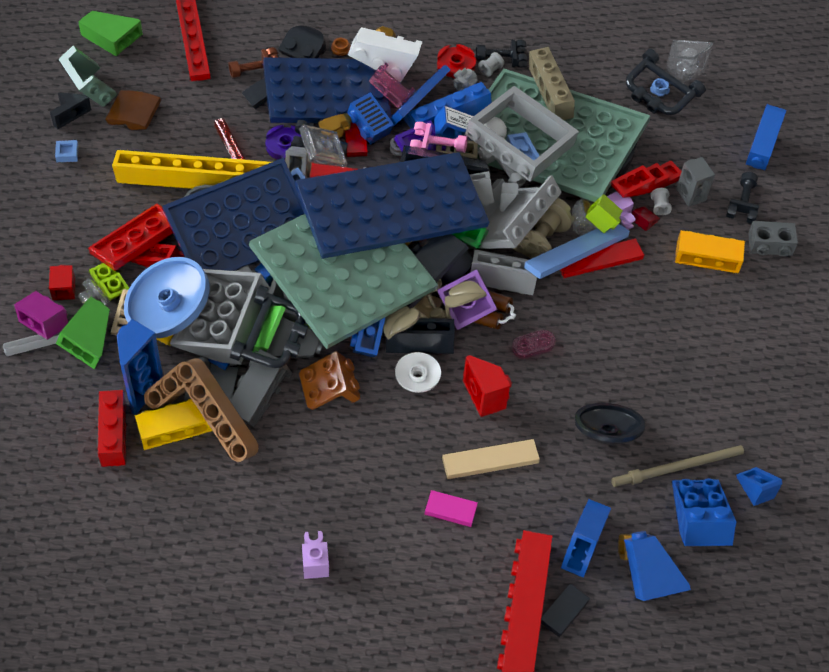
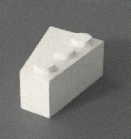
(377, 49)

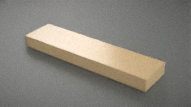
(490, 459)

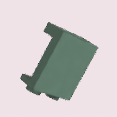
(82, 71)

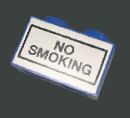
(451, 123)

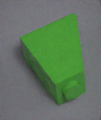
(110, 31)
(86, 332)

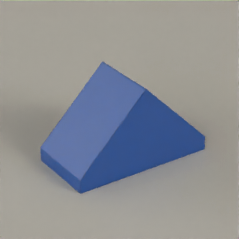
(759, 485)

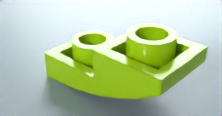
(108, 280)

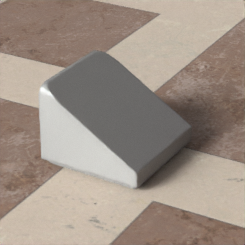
(508, 193)

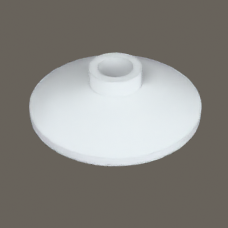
(419, 364)

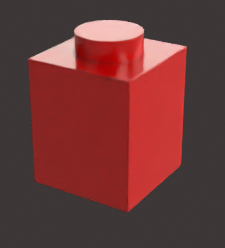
(62, 282)

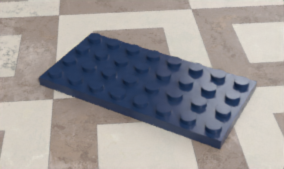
(390, 204)

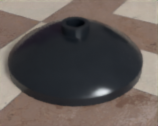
(609, 423)

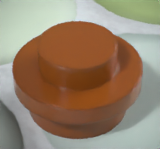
(340, 46)

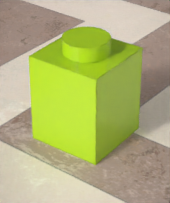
(604, 214)

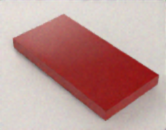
(132, 238)

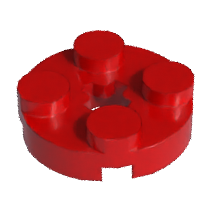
(460, 52)

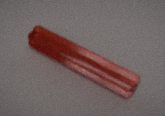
(228, 139)

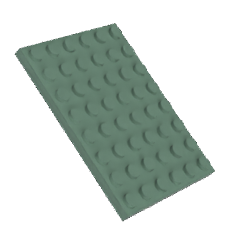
(601, 146)

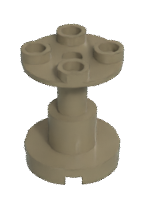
(555, 219)

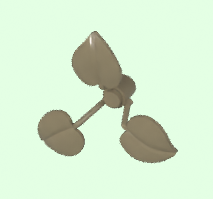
(458, 295)

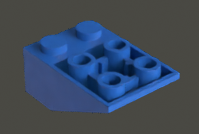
(703, 513)

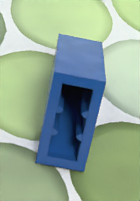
(765, 137)
(585, 538)
(652, 568)

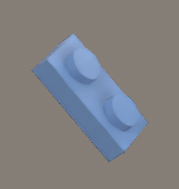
(524, 144)

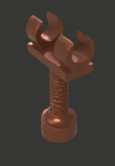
(235, 69)

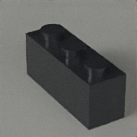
(425, 336)

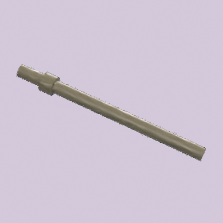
(637, 476)

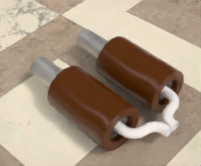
(494, 319)

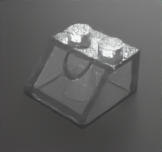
(688, 59)

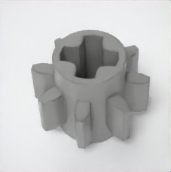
(464, 79)

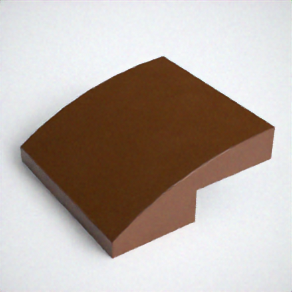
(133, 109)

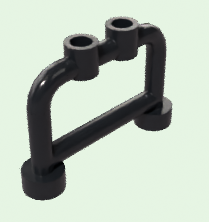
(655, 104)
(291, 348)

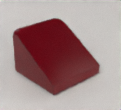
(645, 218)

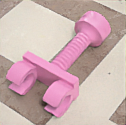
(425, 130)

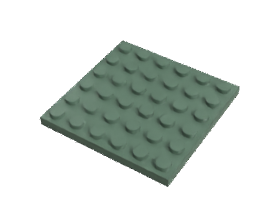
(341, 291)

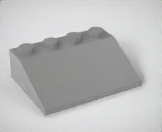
(225, 317)

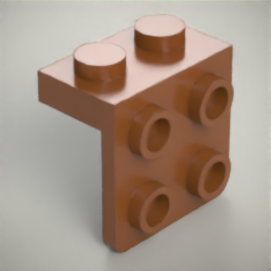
(329, 380)

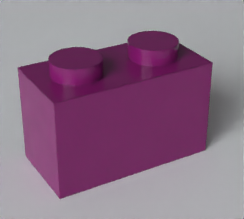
(41, 315)

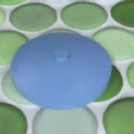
(168, 296)

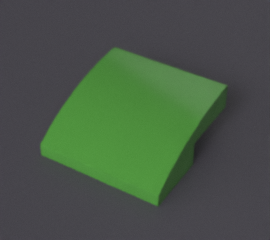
(269, 328)

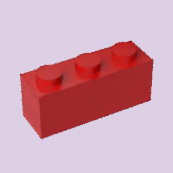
(112, 428)

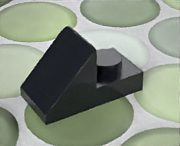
(71, 108)

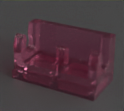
(390, 86)

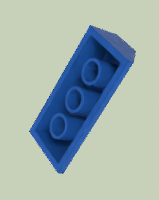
(469, 100)
(138, 361)

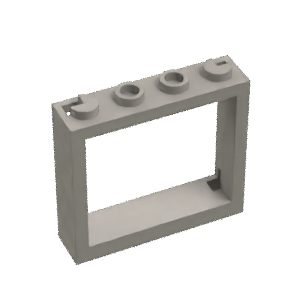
(534, 113)

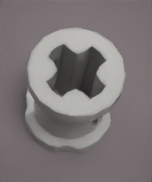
(494, 62)
(661, 202)

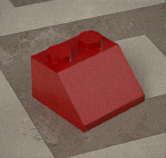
(486, 385)

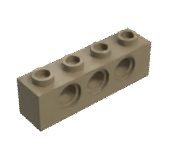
(551, 83)

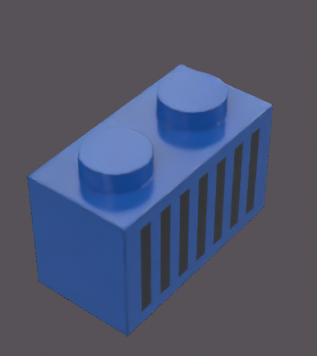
(370, 118)

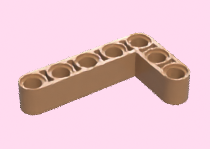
(207, 404)

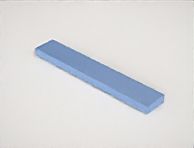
(574, 251)

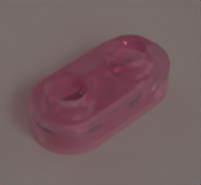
(534, 343)

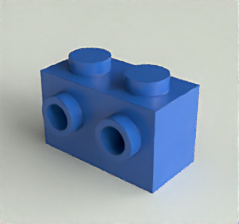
(368, 340)

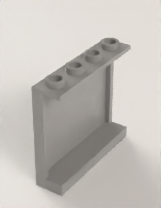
(513, 224)

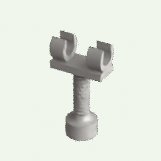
(514, 176)

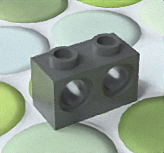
(695, 181)
(772, 238)

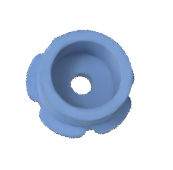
(660, 87)

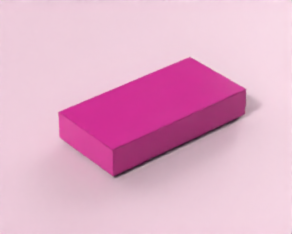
(451, 508)

